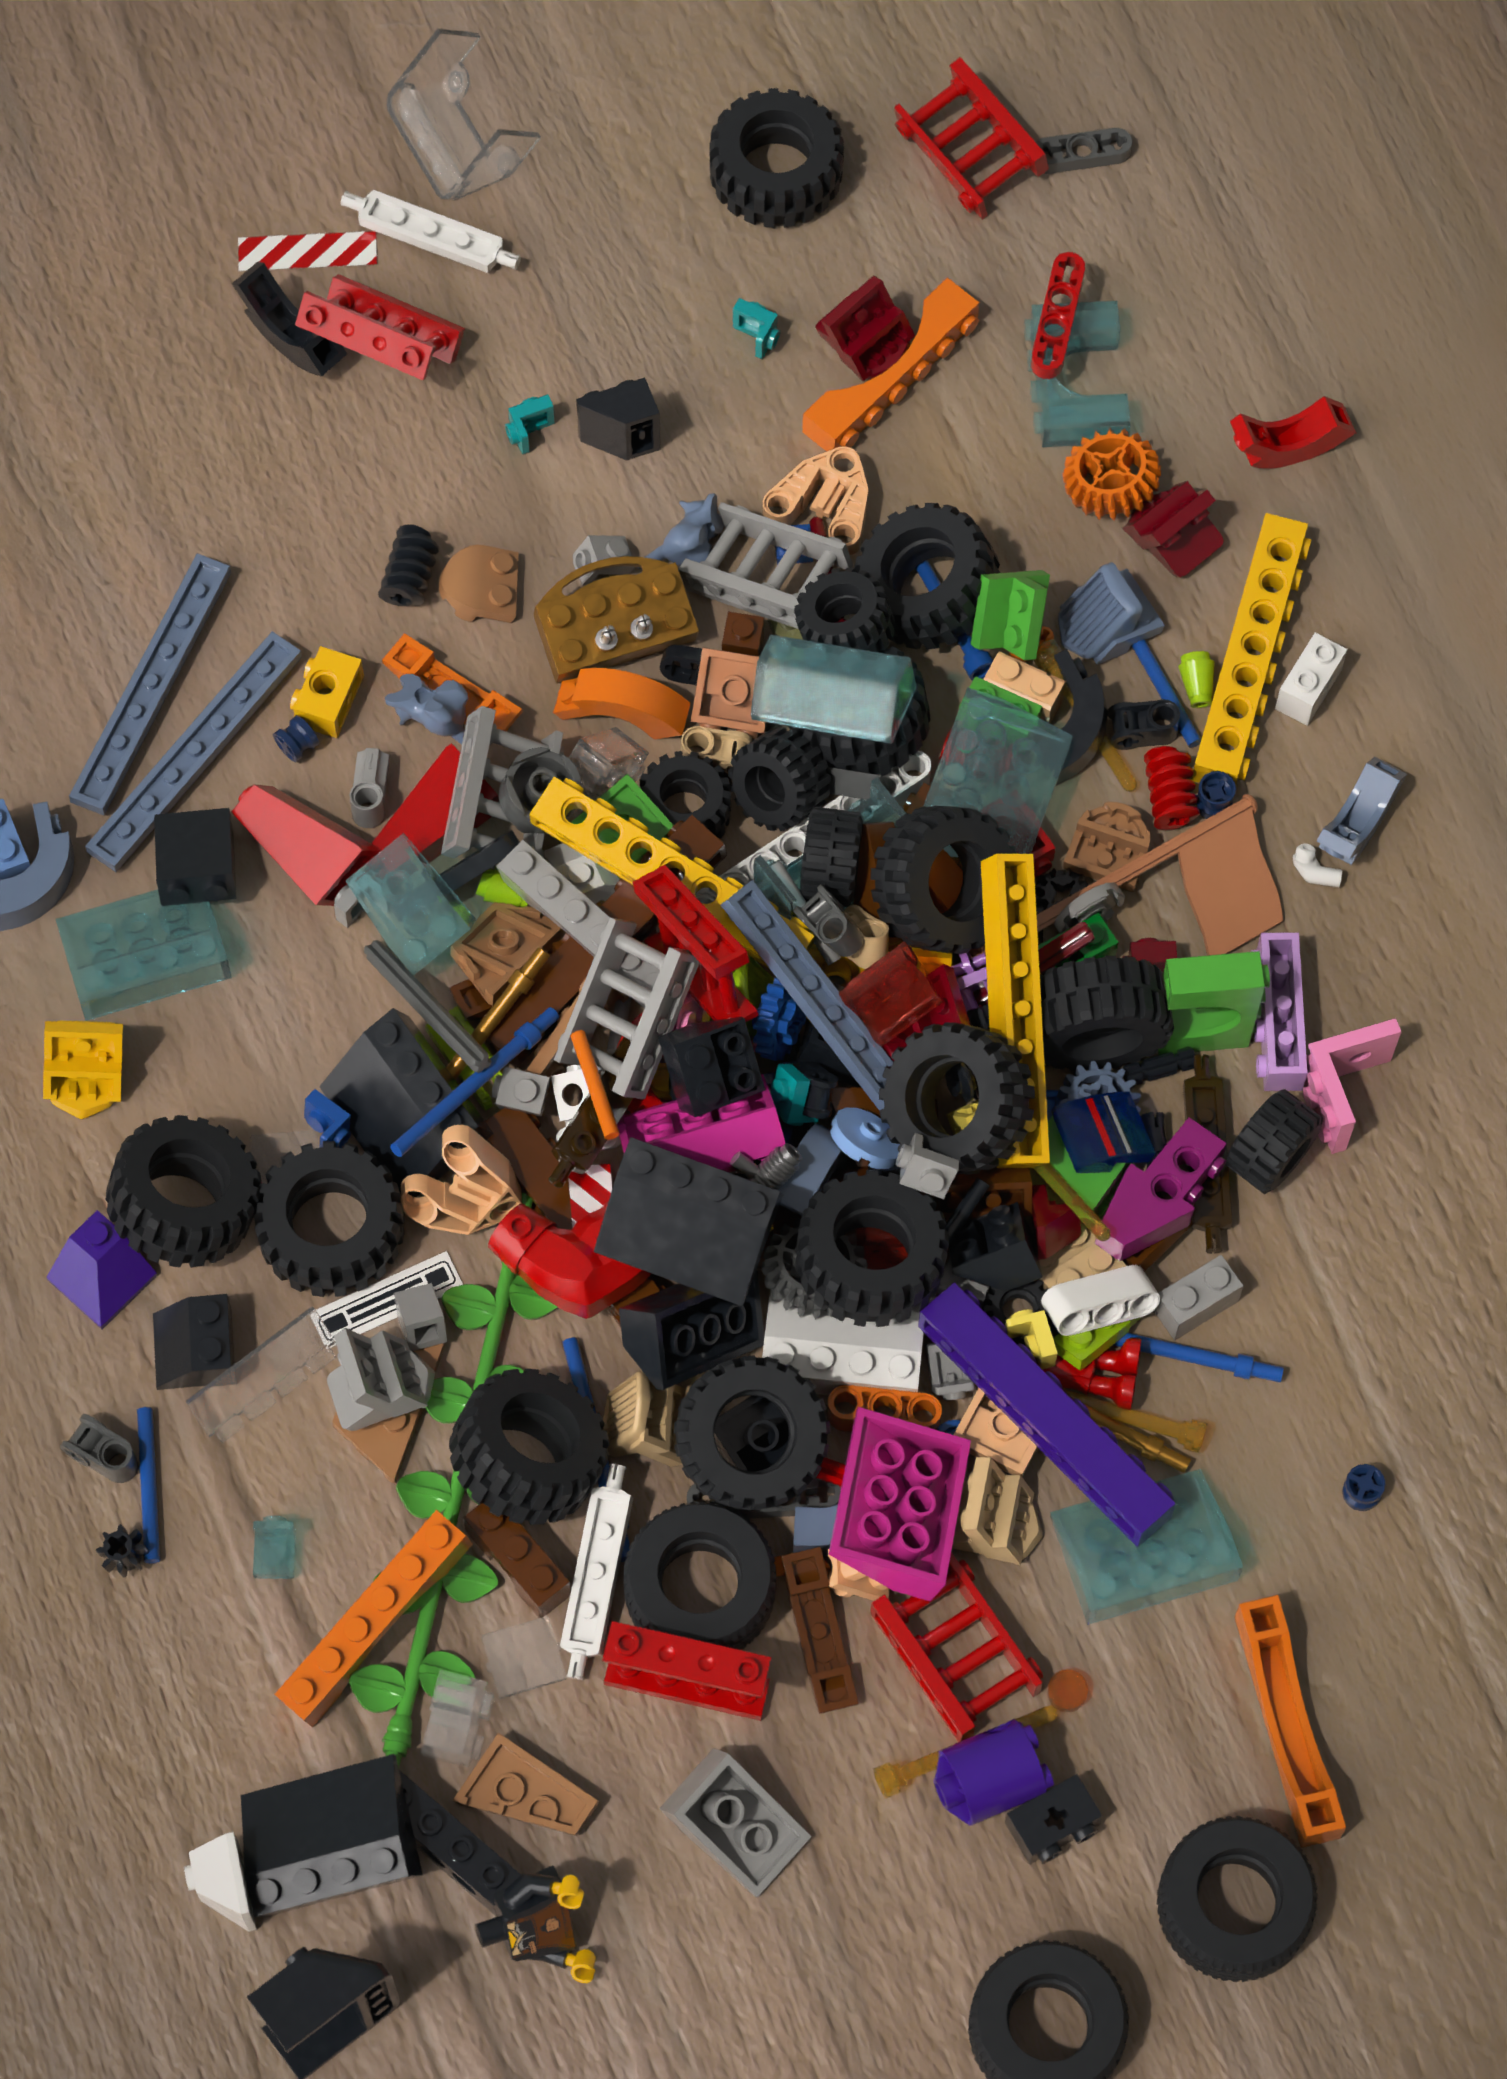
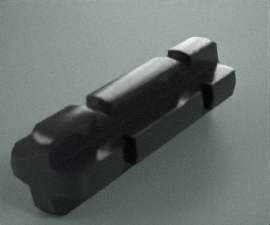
(1160, 1066)

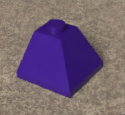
(100, 1270)

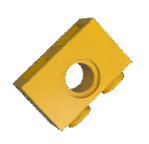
(328, 670)

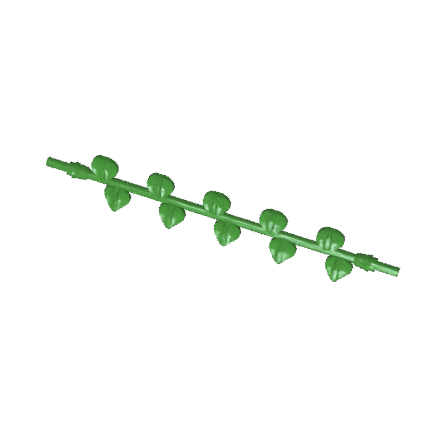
(424, 1492)

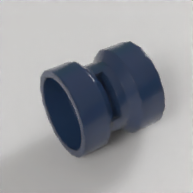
(1212, 788)

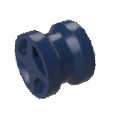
(296, 738)
(1367, 1479)

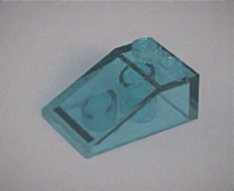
(410, 904)

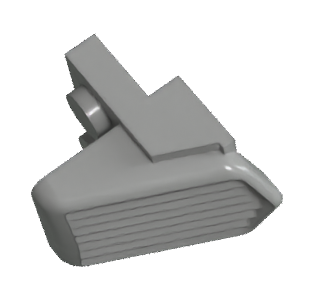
(377, 1379)

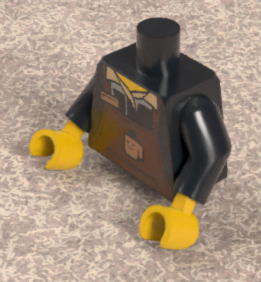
(538, 1923)

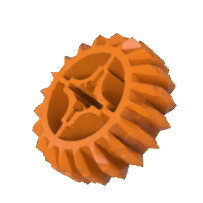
(1114, 486)

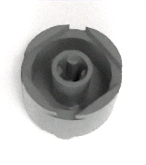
(531, 770)

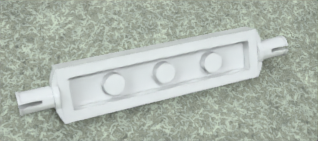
(430, 231)
(596, 1572)

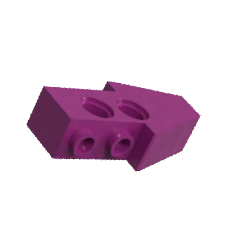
(1139, 1215)

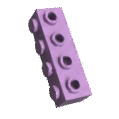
(1282, 1015)

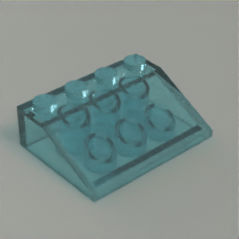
(1000, 765)
(141, 952)
(1180, 1559)

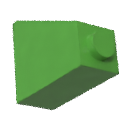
(1093, 1188)

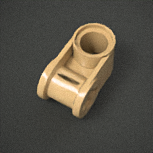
(717, 744)
(875, 937)

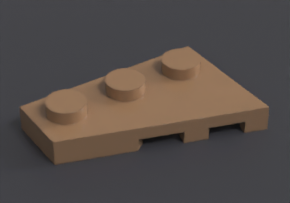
(525, 1789)

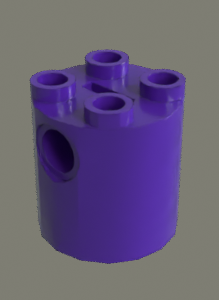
(991, 1772)

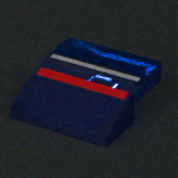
(1102, 1132)

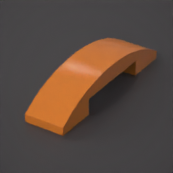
(414, 658)

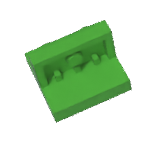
(1011, 612)
(633, 803)

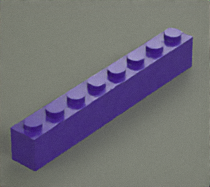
(1047, 1414)

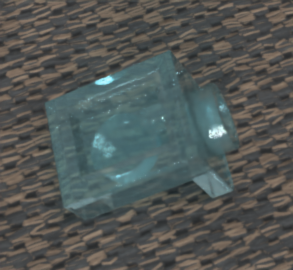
(274, 1548)

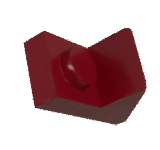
(1052, 1223)

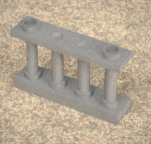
(762, 598)
(472, 769)
(658, 1018)

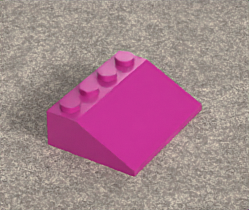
(711, 1138)
(899, 1503)

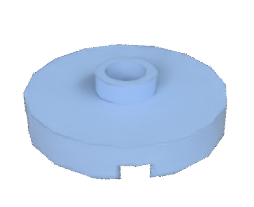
(864, 1136)

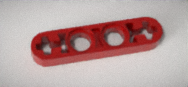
(1058, 315)

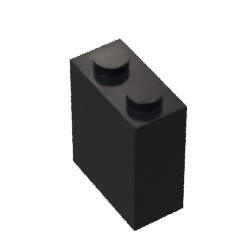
(195, 856)

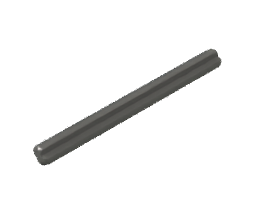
(427, 1006)

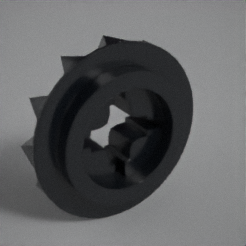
(1060, 880)

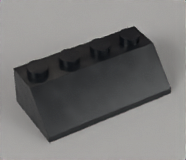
(689, 1332)

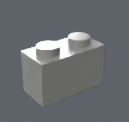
(1198, 1297)

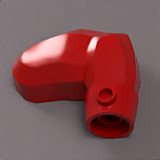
(563, 1261)

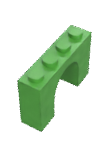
(1214, 1000)

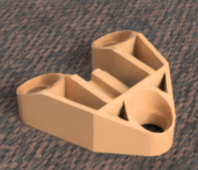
(802, 482)
(480, 1191)

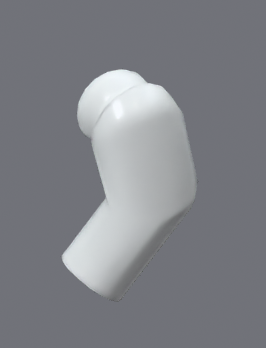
(1312, 871)

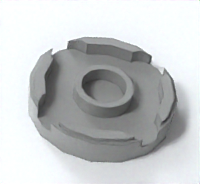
(1098, 899)

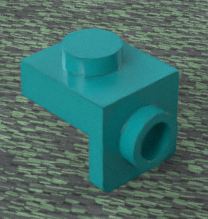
(758, 322)
(529, 417)
(789, 1095)

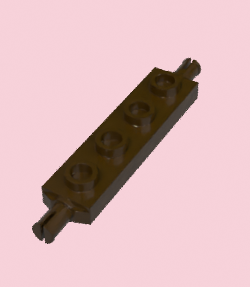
(1205, 1105)
(584, 1135)

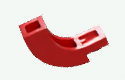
(1294, 438)

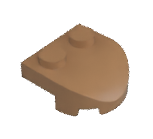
(481, 583)
(1107, 841)

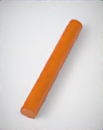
(595, 1084)

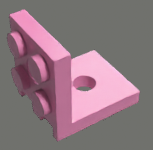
(1339, 1057)

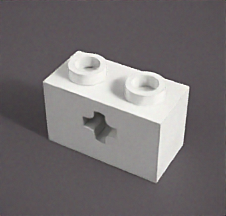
(1311, 679)

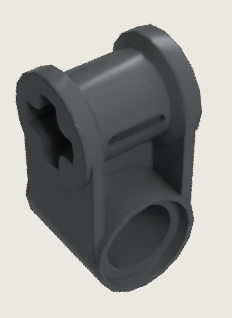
(827, 918)
(95, 1447)

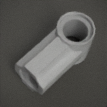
(369, 786)

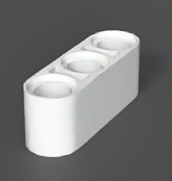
(1100, 1300)

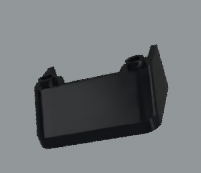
(322, 2005)

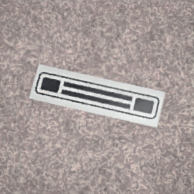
(376, 1303)

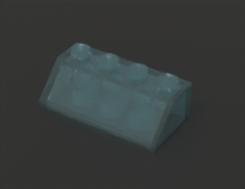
(832, 688)

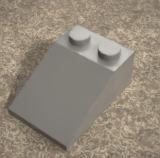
(735, 1821)

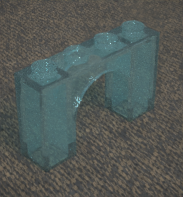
(1069, 416)

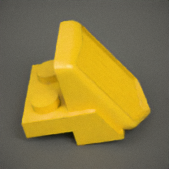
(82, 1065)

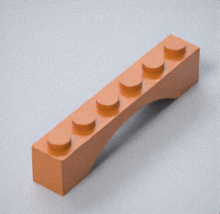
(844, 413)
(340, 1653)
(1276, 1683)

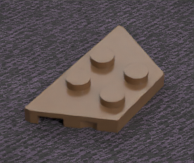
(500, 944)
(389, 1439)

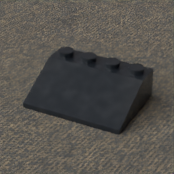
(388, 1086)
(687, 1221)
(327, 1837)

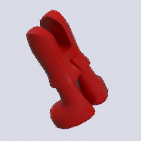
(1118, 1389)

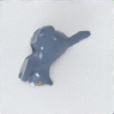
(692, 534)
(439, 710)

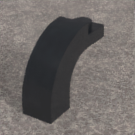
(276, 320)
(1088, 715)

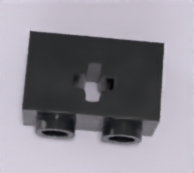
(1066, 1801)

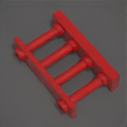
(984, 108)
(380, 326)
(692, 927)
(686, 1670)
(939, 1682)

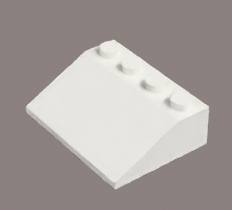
(843, 1353)

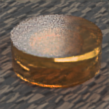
(1067, 1690)

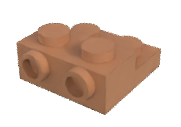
(726, 692)

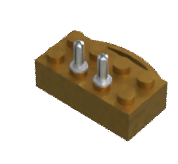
(614, 616)

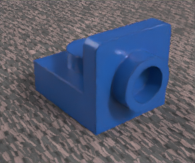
(328, 1118)

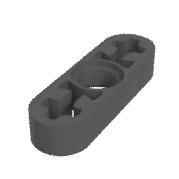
(1090, 139)

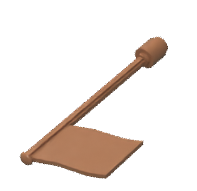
(1220, 875)

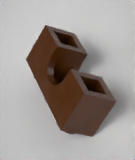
(527, 1565)

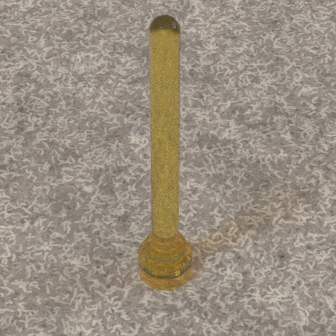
(1046, 661)
(1074, 1201)
(1188, 1433)
(894, 1777)

